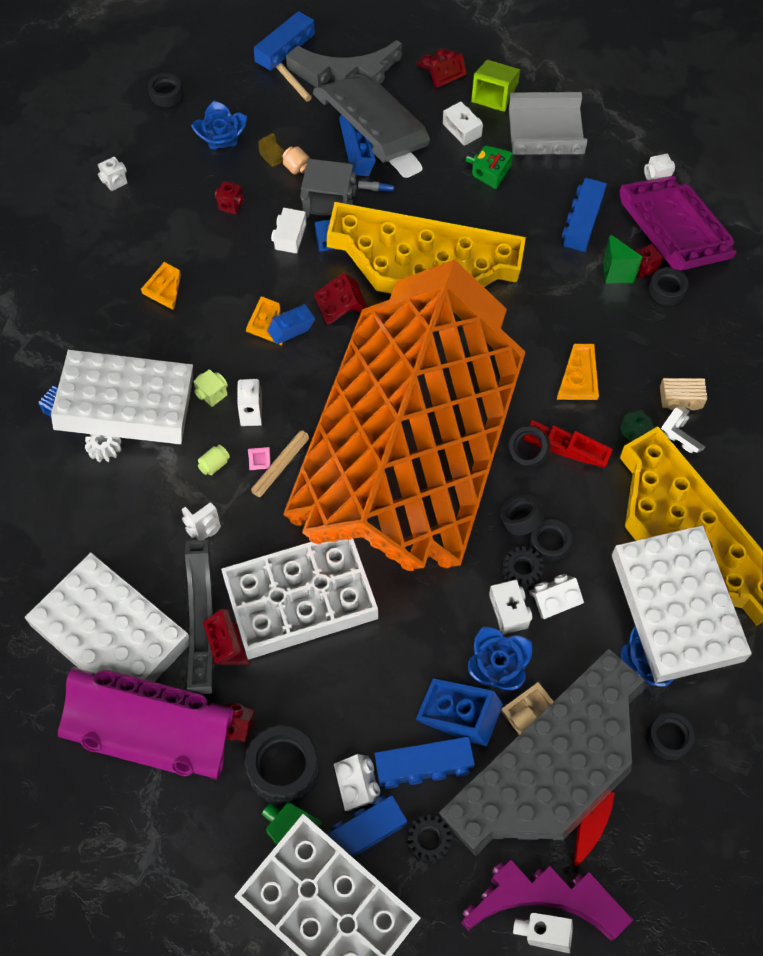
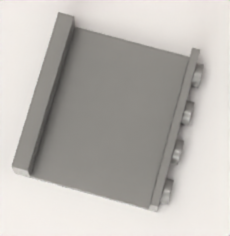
(546, 123)

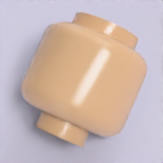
(295, 160)

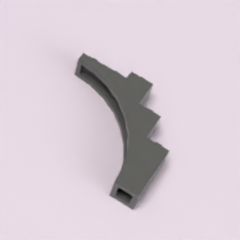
(319, 68)

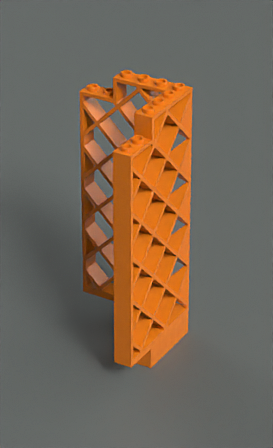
(379, 390)

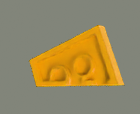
(580, 375)

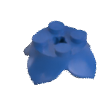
(220, 126)
(514, 651)
(635, 657)

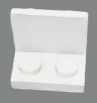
(672, 431)

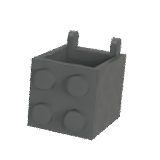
(325, 184)

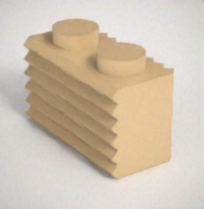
(683, 392)

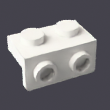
(202, 523)
(557, 595)
(357, 782)

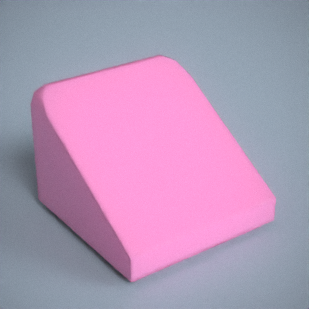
(259, 458)

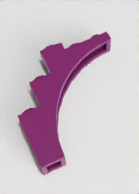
(585, 898)

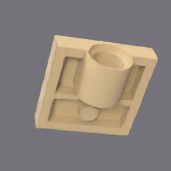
(527, 707)

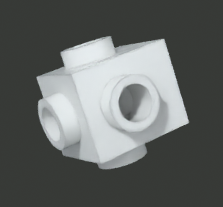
(112, 173)

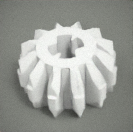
(102, 446)

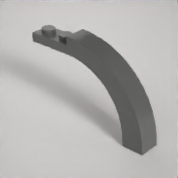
(200, 609)

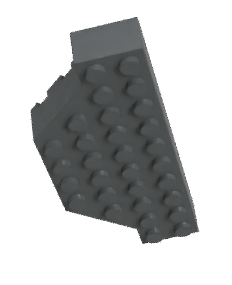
(556, 765)

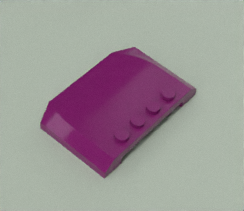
(677, 222)

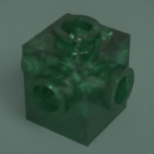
(636, 425)

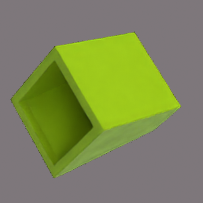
(494, 84)

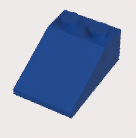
(460, 710)

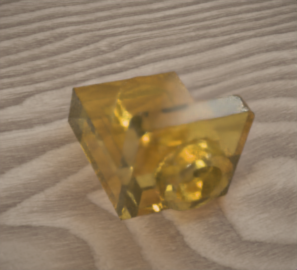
(271, 150)

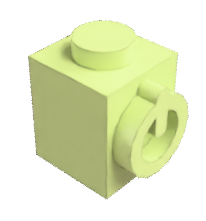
(210, 387)

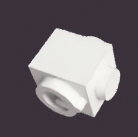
(659, 167)

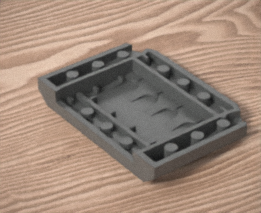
(375, 115)

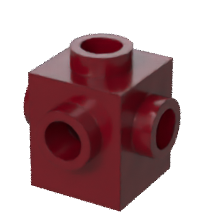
(229, 197)
(650, 261)
(241, 722)

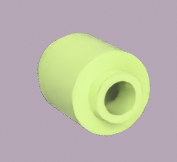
(213, 460)

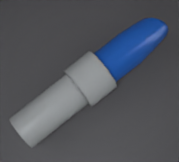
(375, 186)

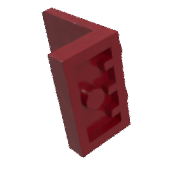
(444, 66)
(339, 298)
(225, 639)

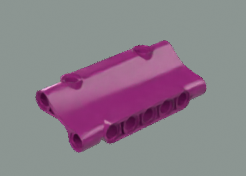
(145, 722)

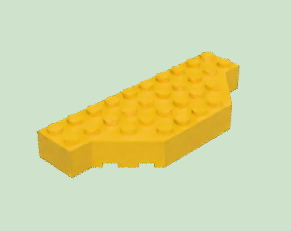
(400, 245)
(673, 497)

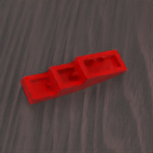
(573, 446)

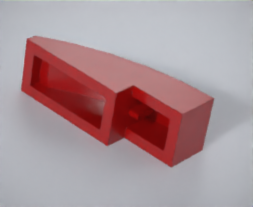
(591, 829)

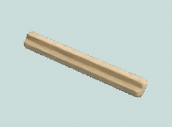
(280, 463)

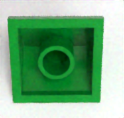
(620, 262)

